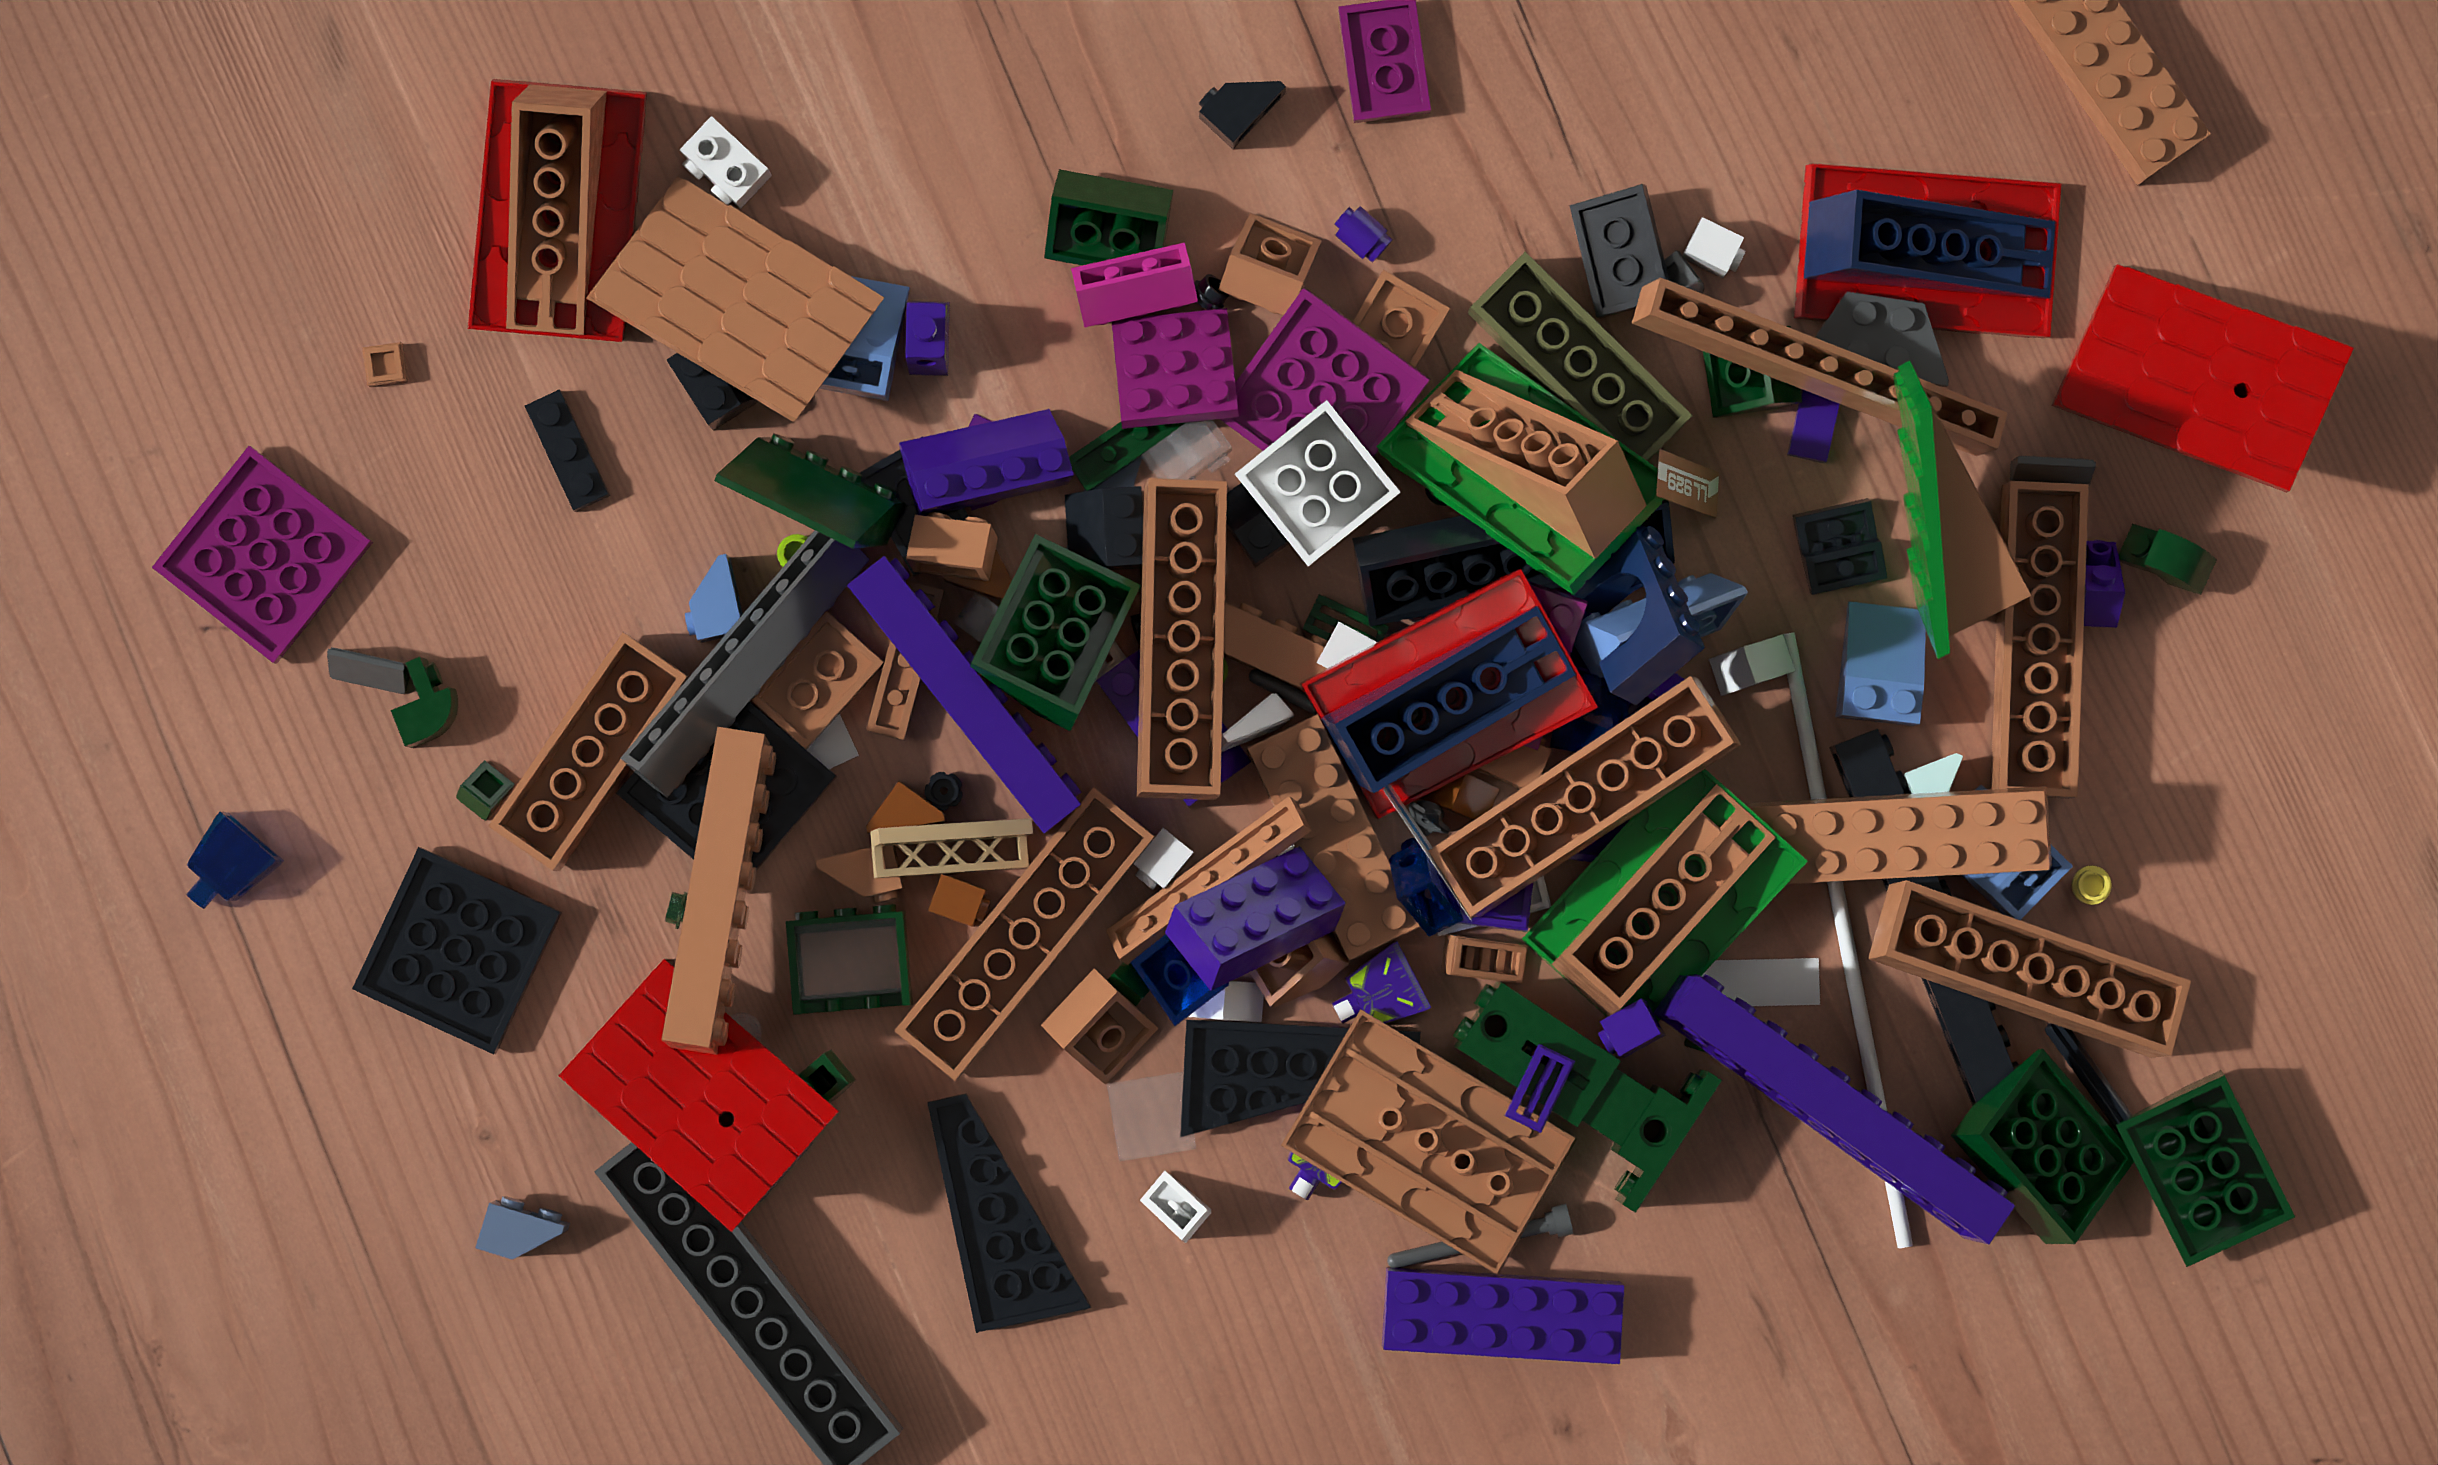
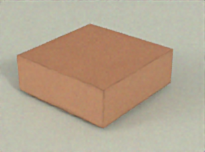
(385, 364)

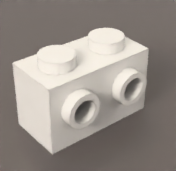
(725, 163)

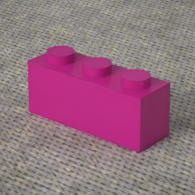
(1134, 285)

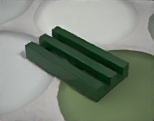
(1337, 607)

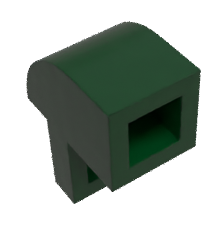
(2169, 557)
(432, 713)
(828, 1076)

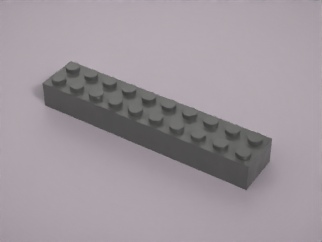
(755, 1313)

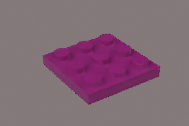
(1174, 368)

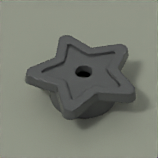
(1428, 817)

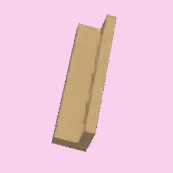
(951, 833)

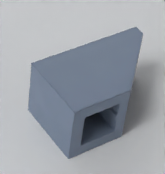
(515, 1231)

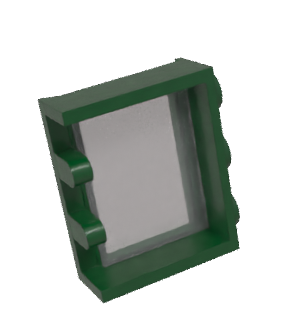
(848, 960)

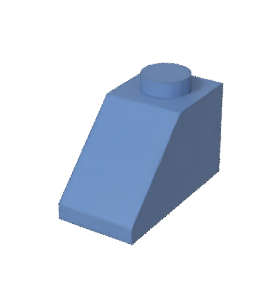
(715, 603)

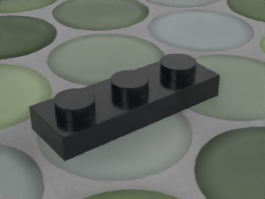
(567, 450)

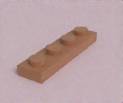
(899, 682)

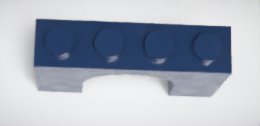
(1667, 631)

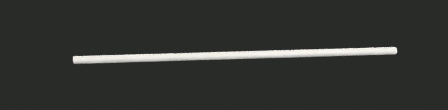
(1844, 929)

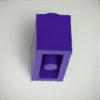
(1630, 1029)

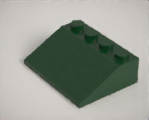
(813, 492)
(1054, 630)
(2045, 1149)
(2204, 1169)

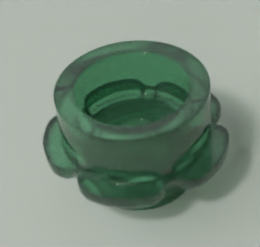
(676, 909)

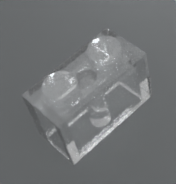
(1189, 452)

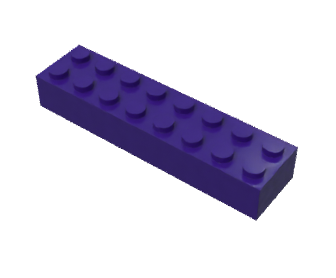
(964, 694)

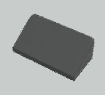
(2052, 470)
(368, 670)

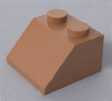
(1269, 264)
(1099, 1026)

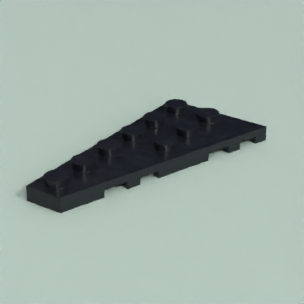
(1251, 1069)
(1003, 1246)

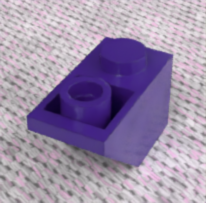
(2103, 585)

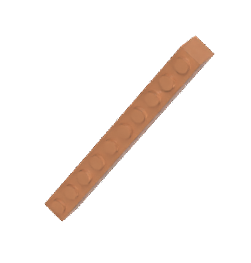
(1806, 362)
(1294, 659)

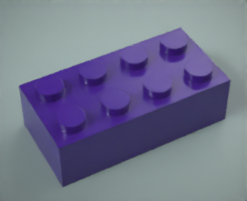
(1254, 918)

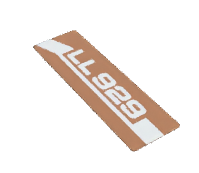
(1687, 483)

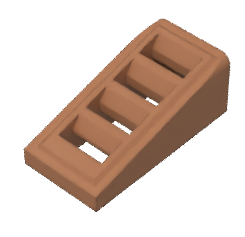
(1452, 956)

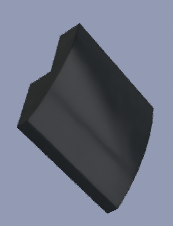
(1840, 546)

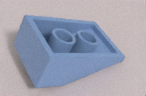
(1882, 665)

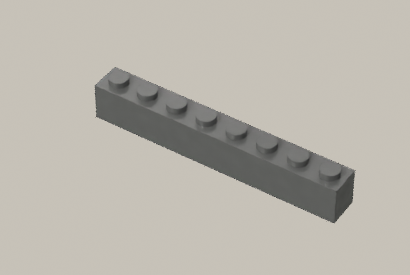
(743, 661)

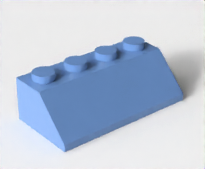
(1709, 602)

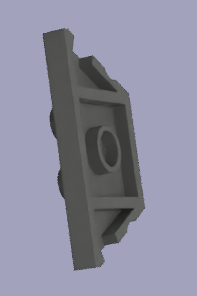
(1887, 333)

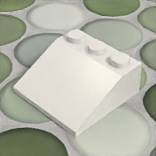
(1317, 483)

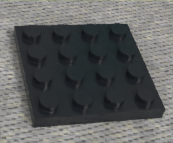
(793, 790)
(457, 950)

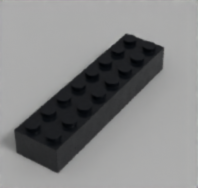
(1444, 560)

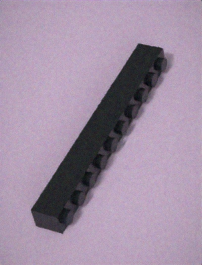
(1965, 1020)

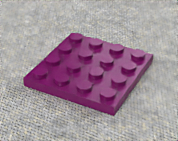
(1320, 358)
(262, 554)

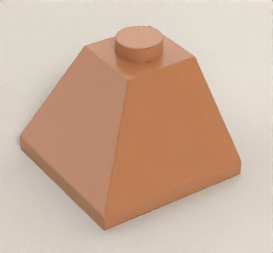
(1300, 971)

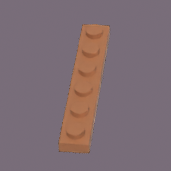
(1246, 850)

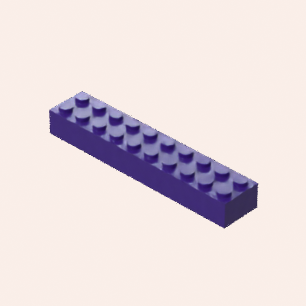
(1834, 1108)

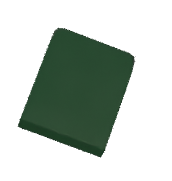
(484, 790)

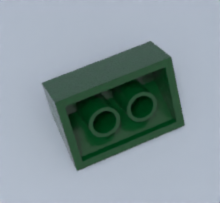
(1104, 218)

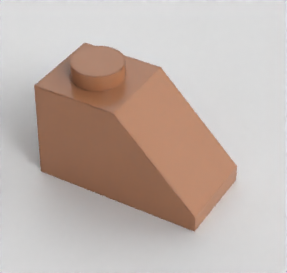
(857, 873)

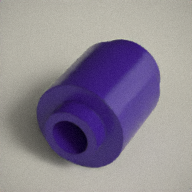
(1362, 233)

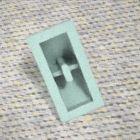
(1934, 776)

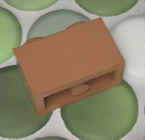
(952, 546)

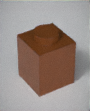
(959, 901)

